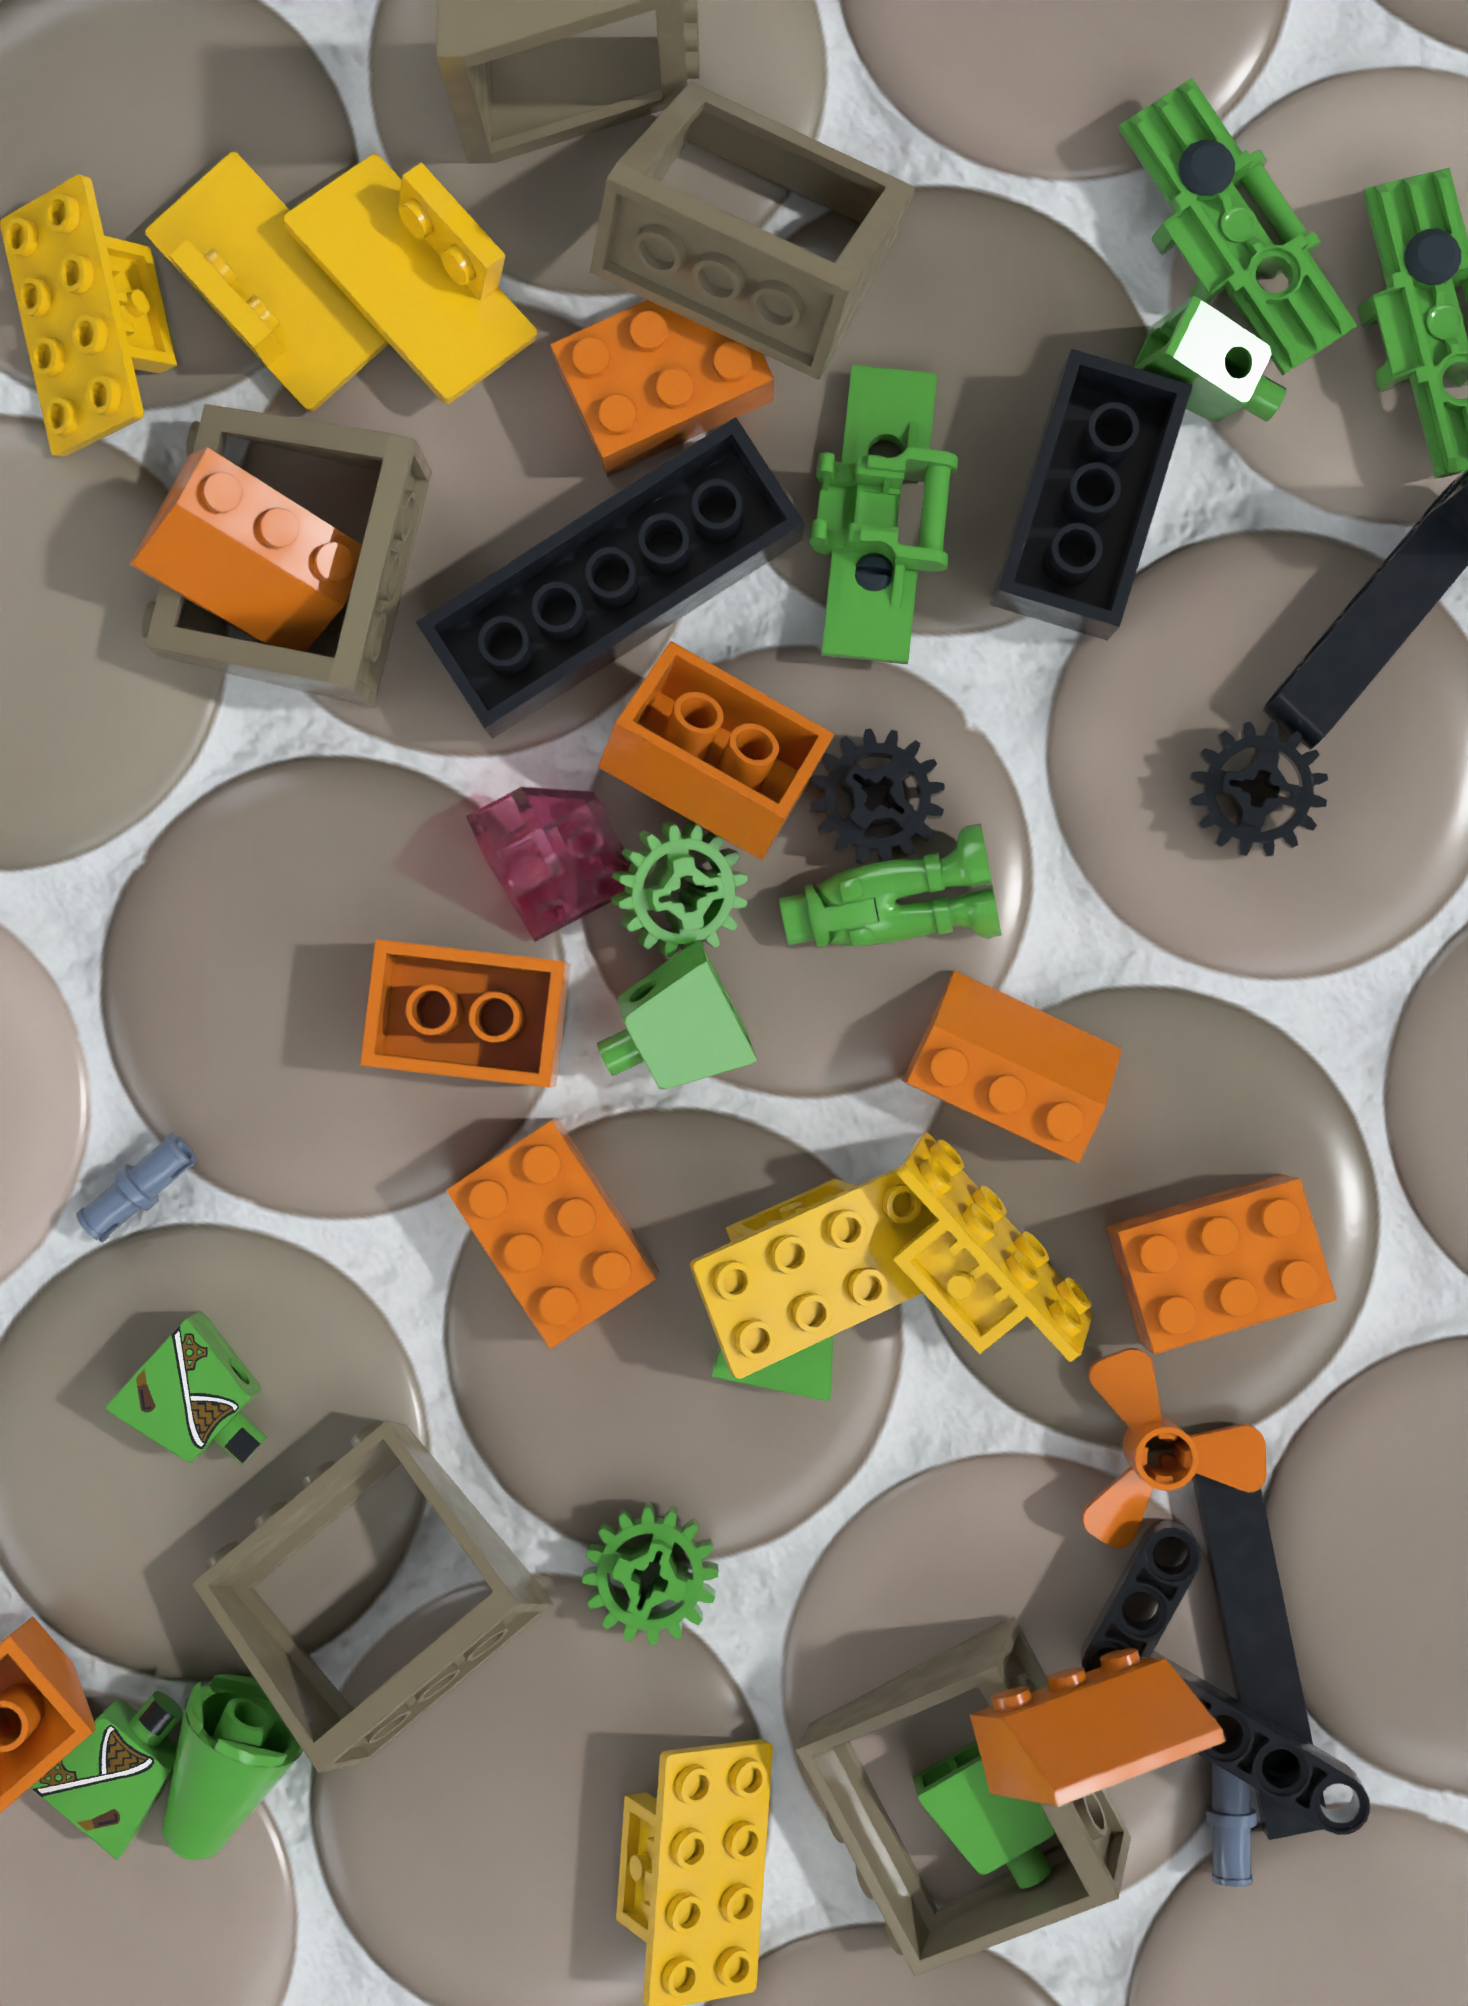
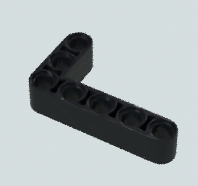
(1376, 620)
(1256, 1734)

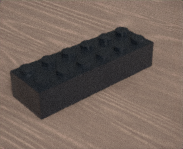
(613, 578)

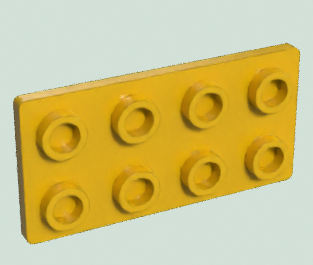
(415, 272)
(263, 284)
(85, 314)
(979, 1263)
(809, 1269)
(698, 1871)

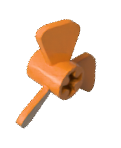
(1226, 1454)

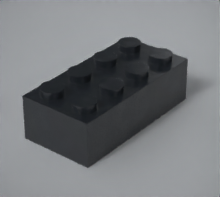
(1091, 495)

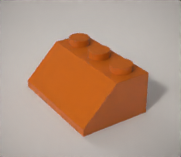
(248, 554)
(1014, 1067)
(40, 1709)
(1090, 1729)

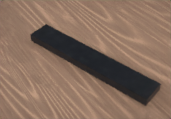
(1255, 1629)

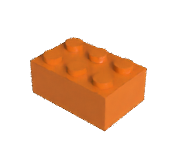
(656, 382)
(715, 750)
(465, 1013)
(553, 1233)
(1221, 1263)

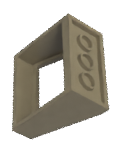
(530, 85)
(728, 269)
(379, 576)
(303, 1696)
(1092, 1835)

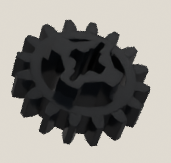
(1263, 761)
(899, 816)

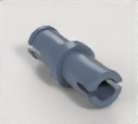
(136, 1187)
(1231, 1824)

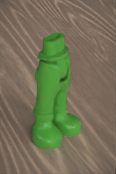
(862, 908)

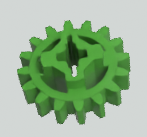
(673, 863)
(627, 1565)

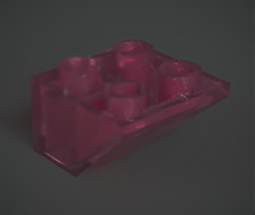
(550, 854)

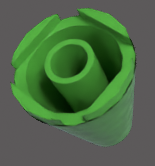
(224, 1764)

